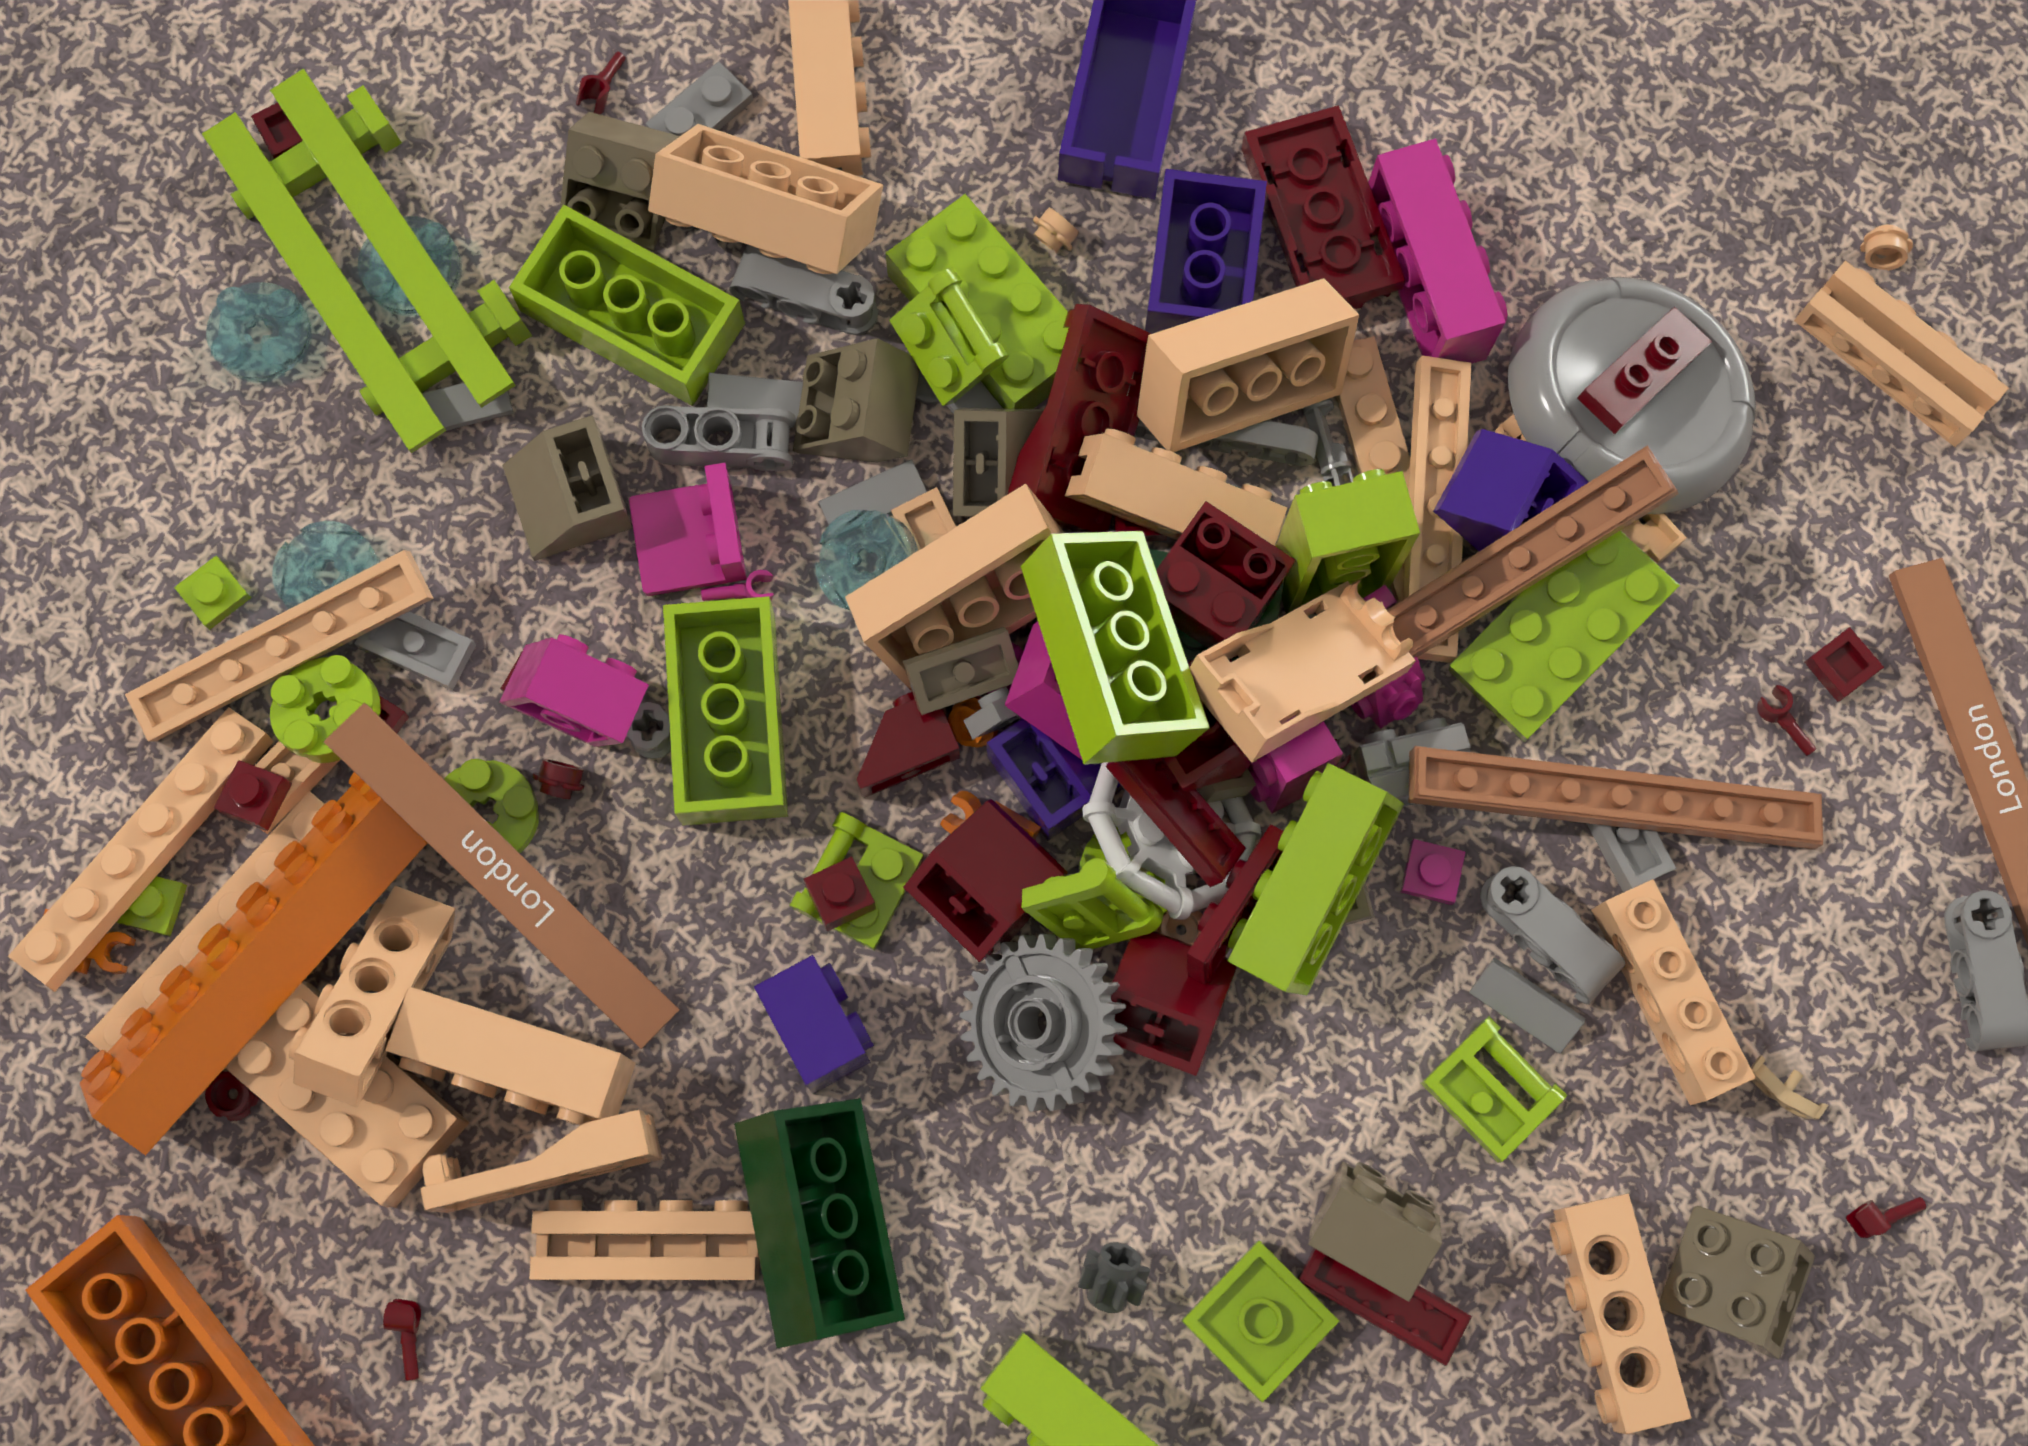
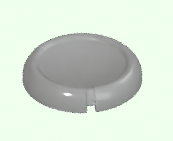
(1693, 426)

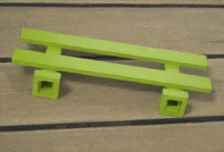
(335, 151)

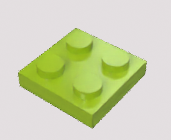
(1260, 1321)

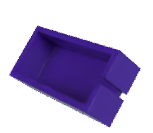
(1126, 94)

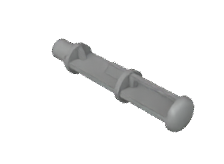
(1331, 456)

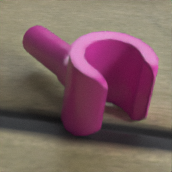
(739, 590)

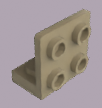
(1738, 1279)

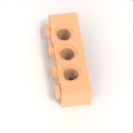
(1673, 993)
(347, 1064)
(1658, 1393)

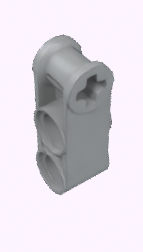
(799, 291)
(746, 448)
(1552, 933)
(1987, 971)

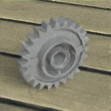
(1078, 1013)

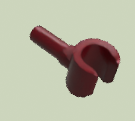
(598, 85)
(1785, 718)
(1870, 1221)
(405, 1317)

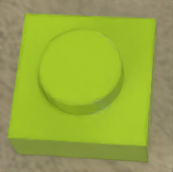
(212, 592)
(156, 907)

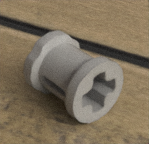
(660, 743)

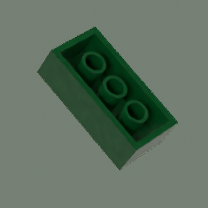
(818, 1222)

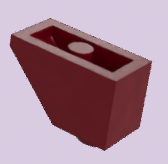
(906, 746)

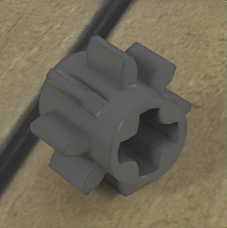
(1114, 1277)

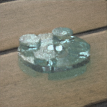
(381, 283)
(238, 311)
(847, 538)
(310, 551)

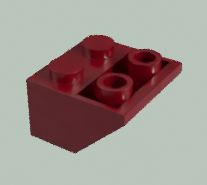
(1220, 577)
(978, 878)
(1166, 1010)

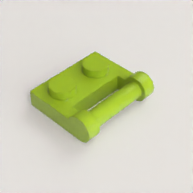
(938, 343)
(884, 868)
(1072, 909)
(1482, 1101)

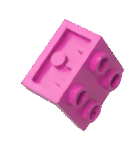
(688, 535)

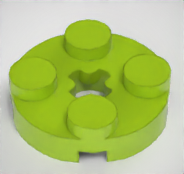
(301, 693)
(513, 794)

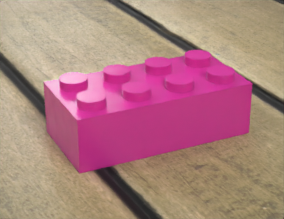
(1444, 271)

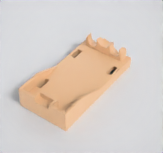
(1299, 668)
(584, 1153)

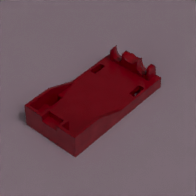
(1322, 207)
(1083, 402)

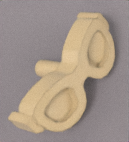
(1783, 1093)

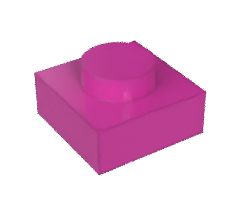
(1432, 872)

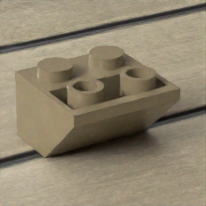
(612, 174)
(857, 402)
(986, 454)
(566, 489)
(1377, 1229)

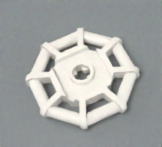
(1155, 851)

